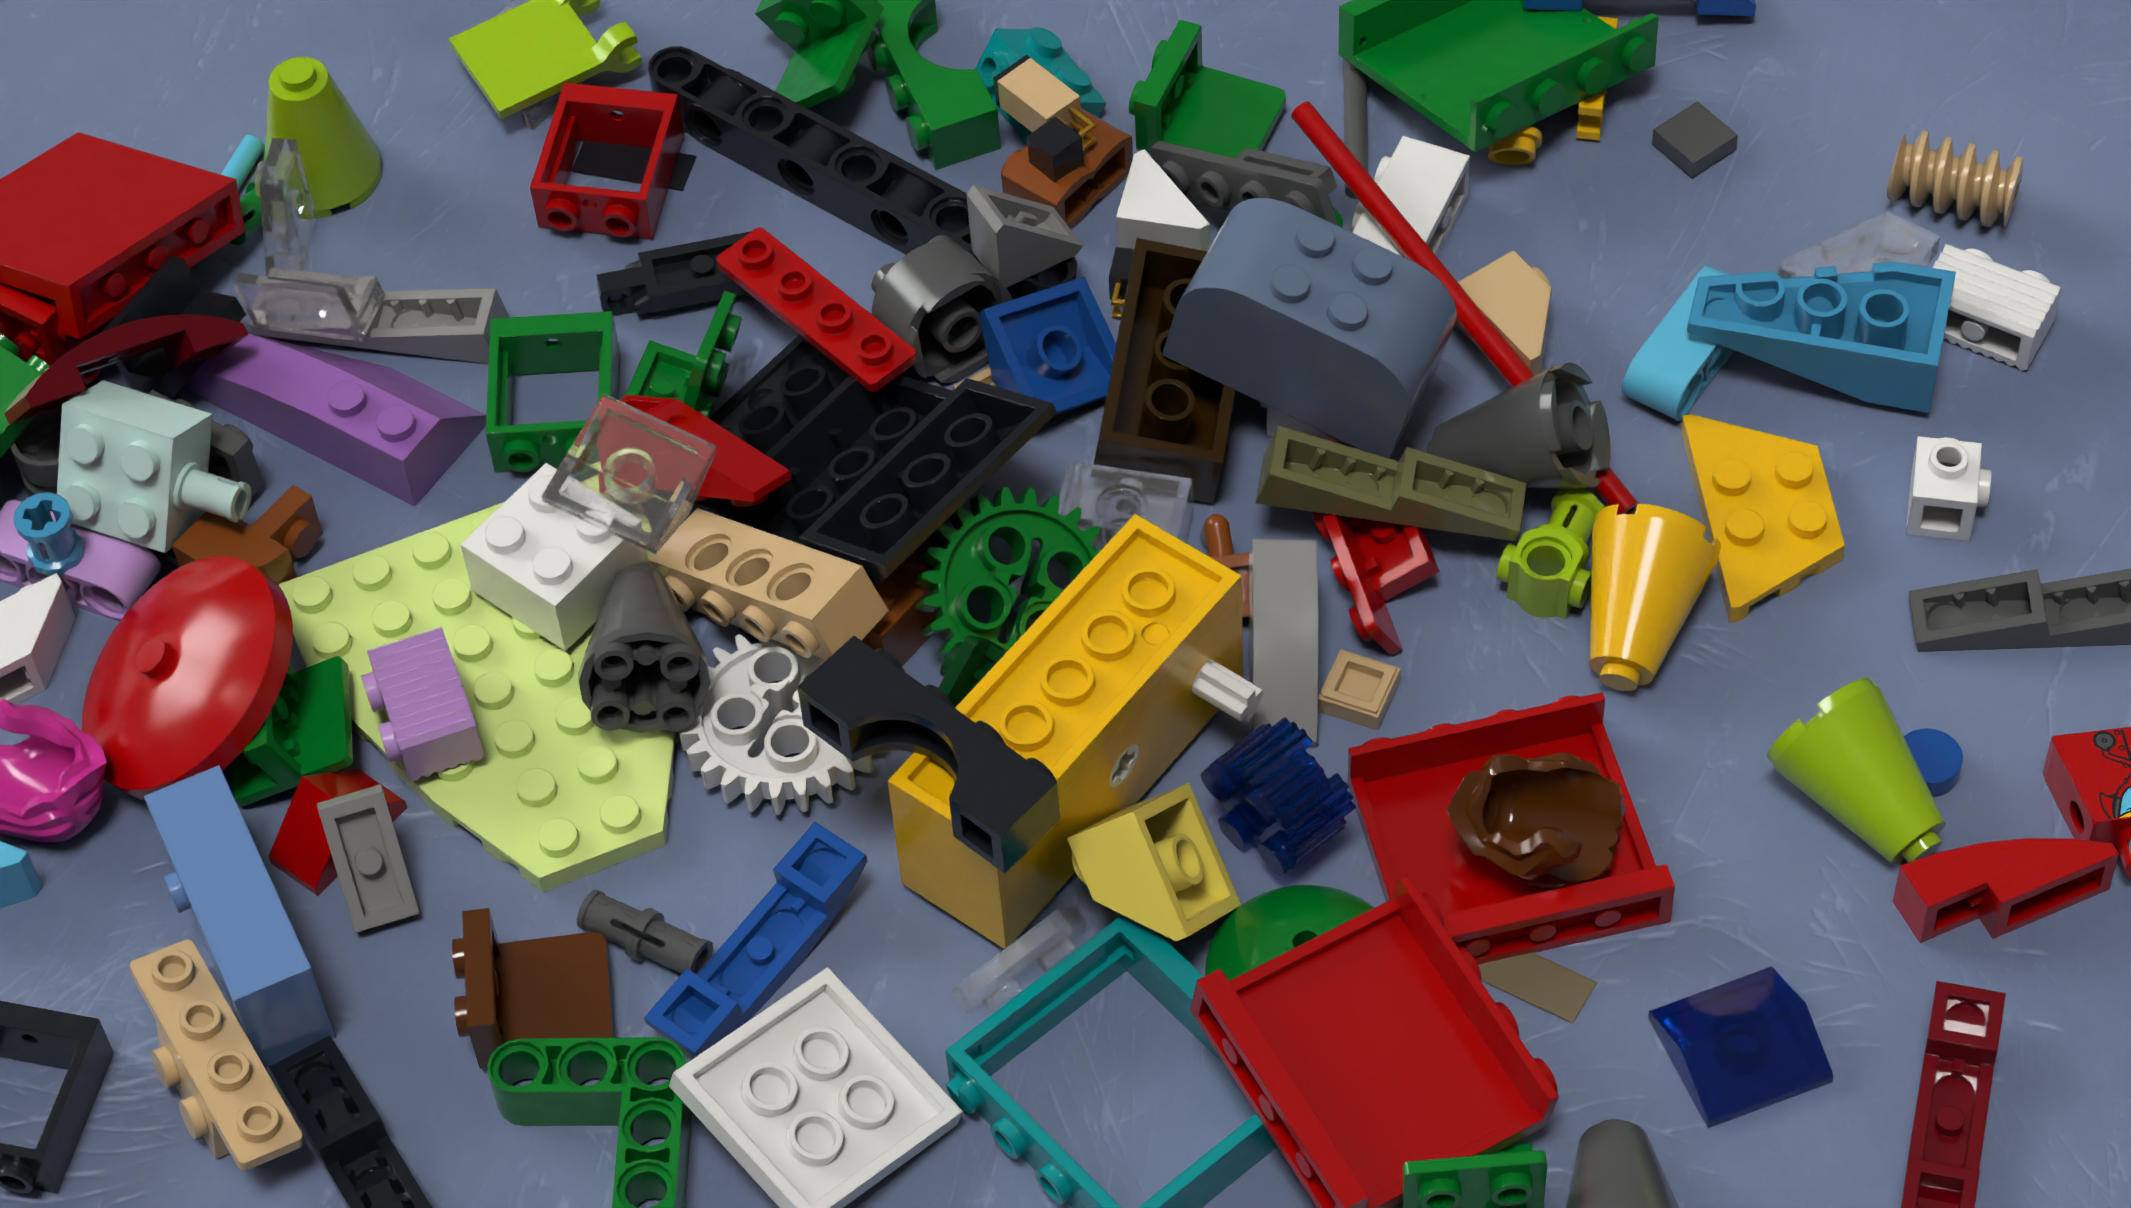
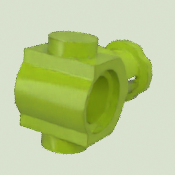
(1549, 562)

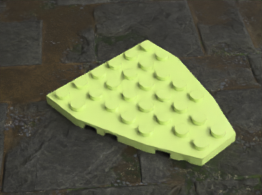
(550, 782)

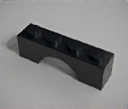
(869, 706)

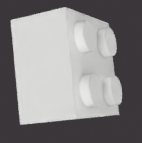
(545, 563)

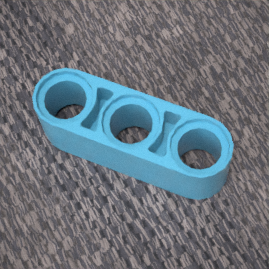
(1675, 364)

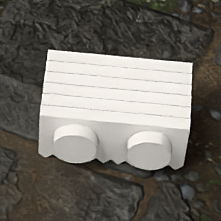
(1997, 307)

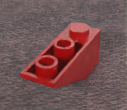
(737, 469)

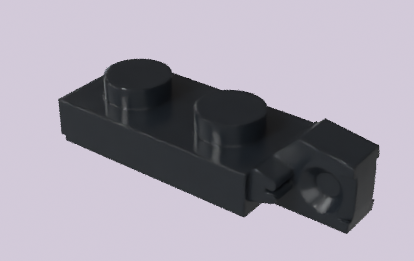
(669, 278)

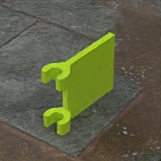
(538, 49)

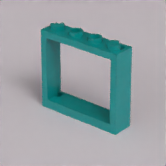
(1043, 1005)

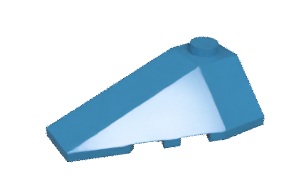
(1853, 332)

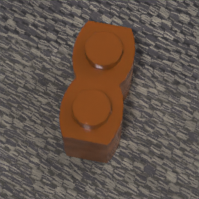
(1073, 195)

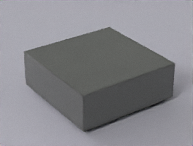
(1694, 139)

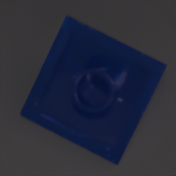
(1742, 1045)

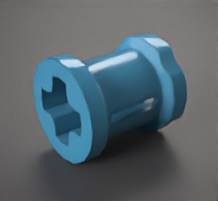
(40, 530)

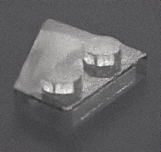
(285, 206)

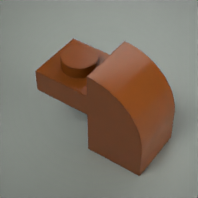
(270, 544)

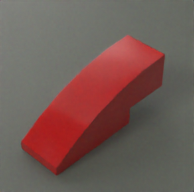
(2001, 883)

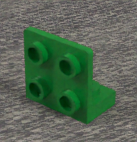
(826, 44)
(1497, 1180)

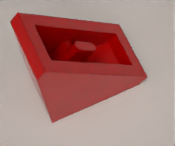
(301, 842)

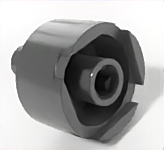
(935, 307)

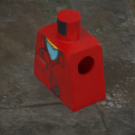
(2093, 786)

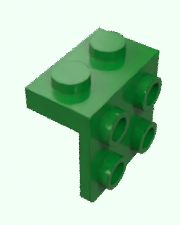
(1199, 104)
(688, 377)

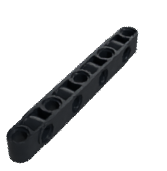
(821, 160)

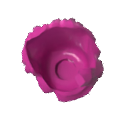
(51, 778)

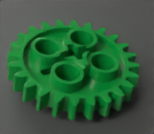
(968, 568)

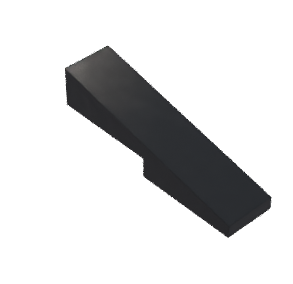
(345, 1129)

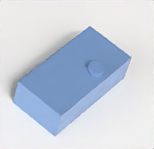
(238, 915)

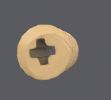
(1955, 179)

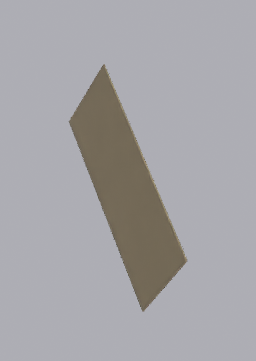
(1540, 983)

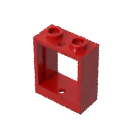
(589, 115)

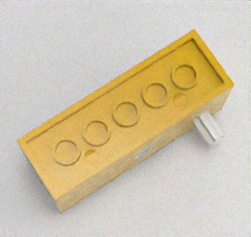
(1098, 695)

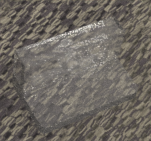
(310, 302)

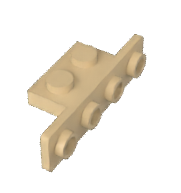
(212, 1061)

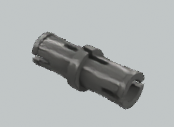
(609, 918)

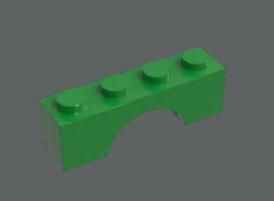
(944, 107)

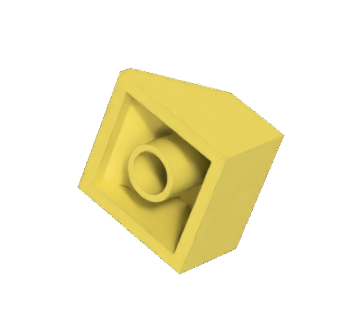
(1156, 865)

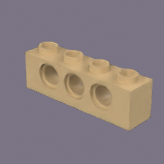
(768, 585)

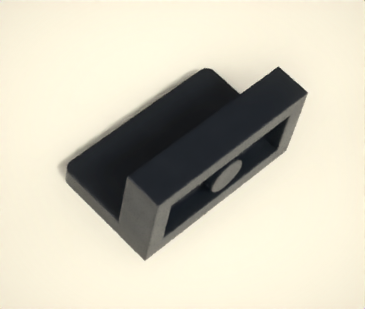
(169, 292)

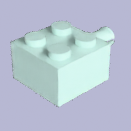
(140, 467)

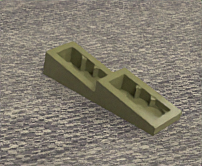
(1415, 491)

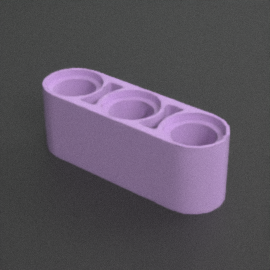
(105, 580)

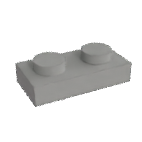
(367, 858)

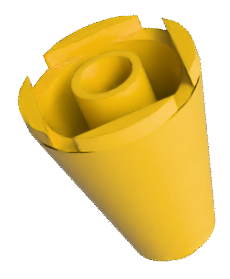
(1643, 588)

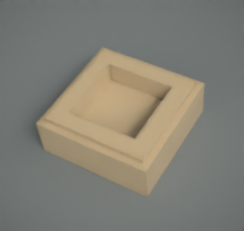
(1359, 689)

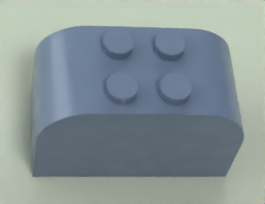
(1314, 323)

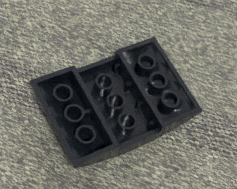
(867, 465)

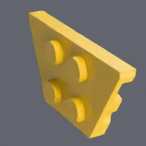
(1765, 506)

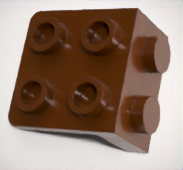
(529, 986)

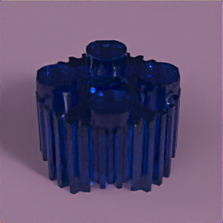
(1277, 796)

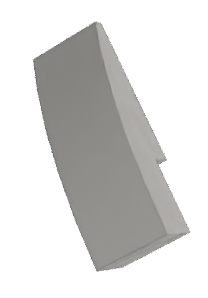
(1284, 632)

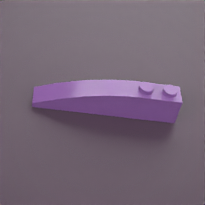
(342, 411)

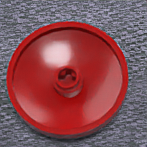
(188, 674)

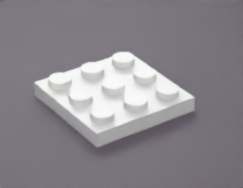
(815, 1097)

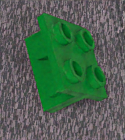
(301, 735)

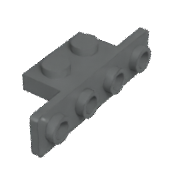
(1252, 174)

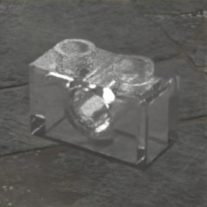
(1115, 494)

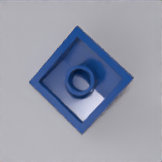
(1051, 345)

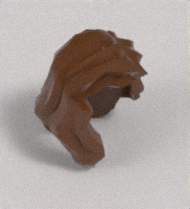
(1540, 817)

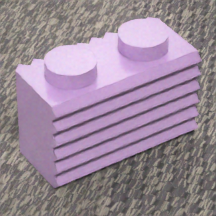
(424, 704)

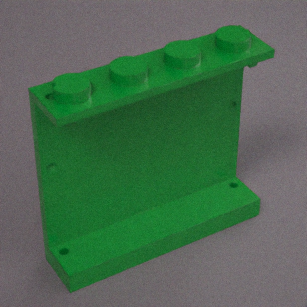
(1490, 63)

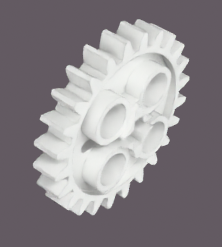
(753, 757)

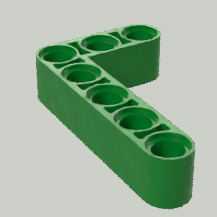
(616, 1100)

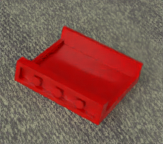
(101, 220)
(1402, 806)
(1375, 1053)

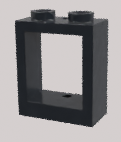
(60, 1042)

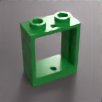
(524, 347)

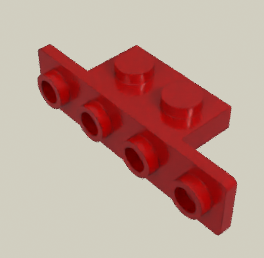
(817, 309)
(1375, 565)

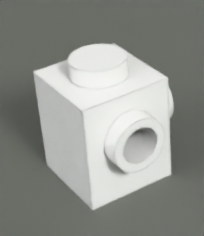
(1946, 488)

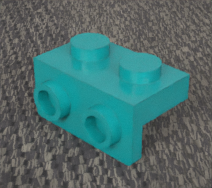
(1046, 49)

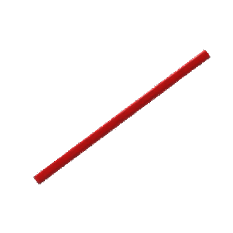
(1416, 250)

